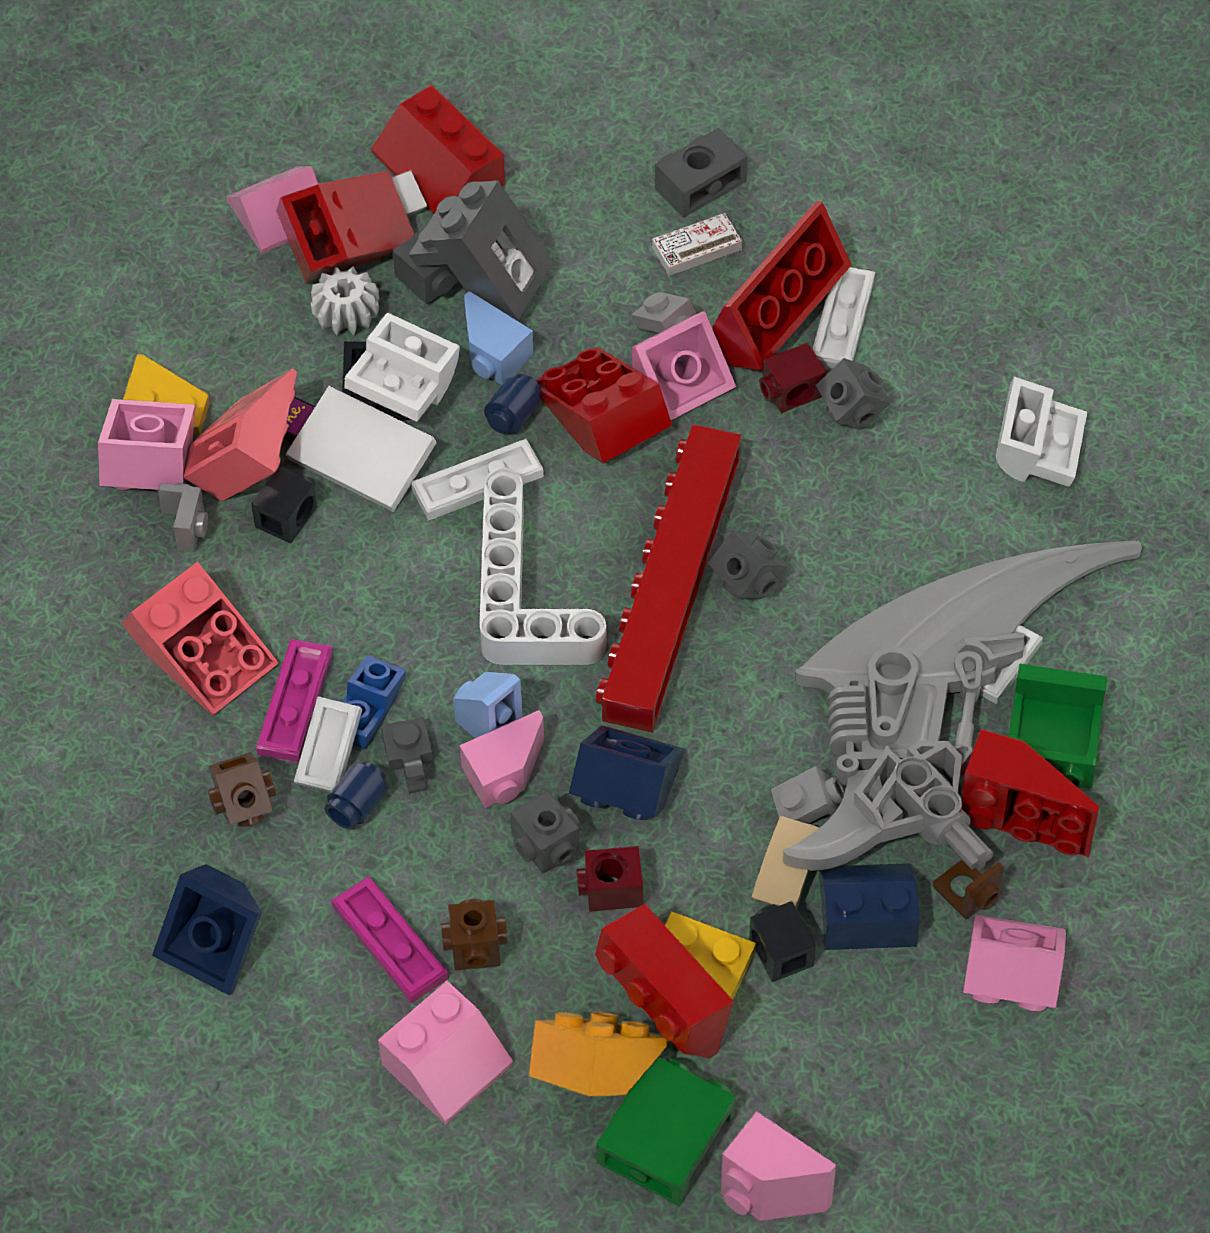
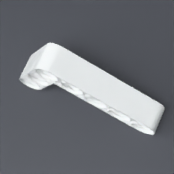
(498, 583)

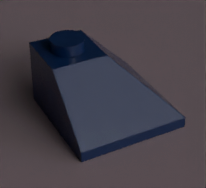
(209, 927)

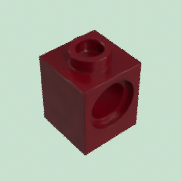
(792, 378)
(613, 862)

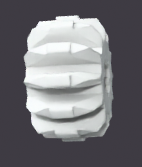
(344, 300)

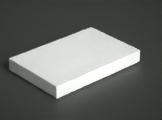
(361, 448)

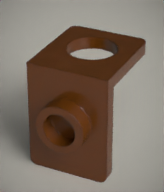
(979, 894)

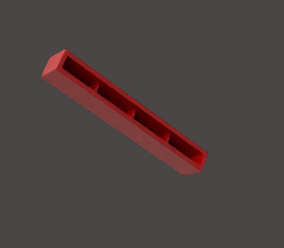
(670, 579)

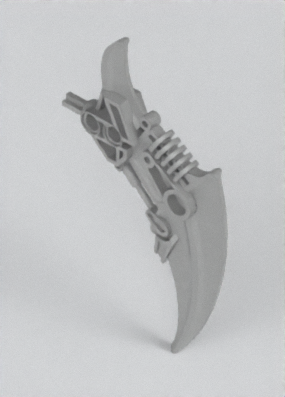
(891, 691)

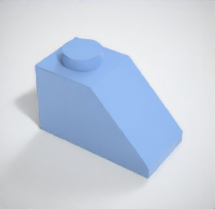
(495, 340)
(488, 703)

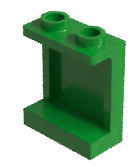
(1060, 718)
(665, 1128)

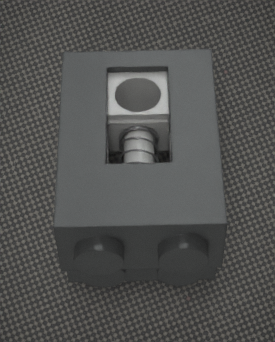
(485, 247)

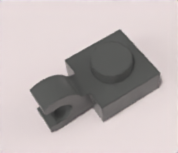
(408, 748)

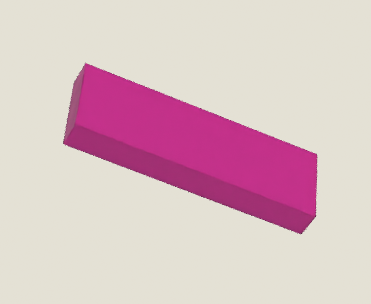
(294, 700)
(389, 939)

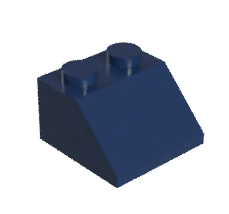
(625, 772)
(869, 906)

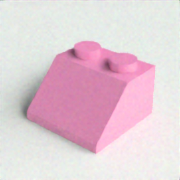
(145, 444)
(1015, 962)
(444, 1052)
(774, 1173)

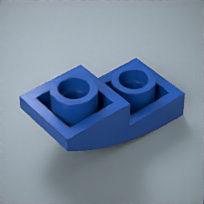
(374, 690)

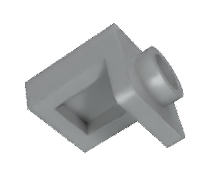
(662, 312)
(188, 506)
(808, 796)

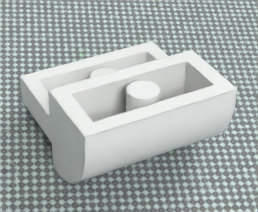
(403, 367)
(1039, 435)

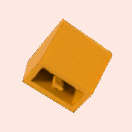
(593, 1053)

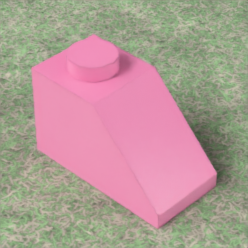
(503, 759)

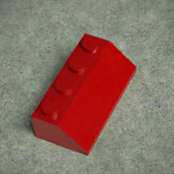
(782, 291)

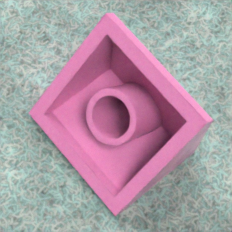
(258, 205)
(685, 364)

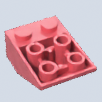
(243, 442)
(200, 639)

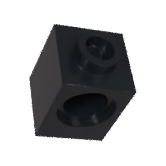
(284, 505)
(782, 940)

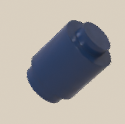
(513, 404)
(356, 795)

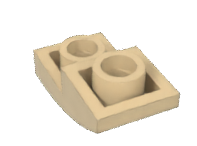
(777, 881)

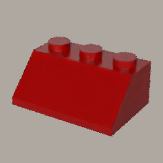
(437, 147)
(665, 981)

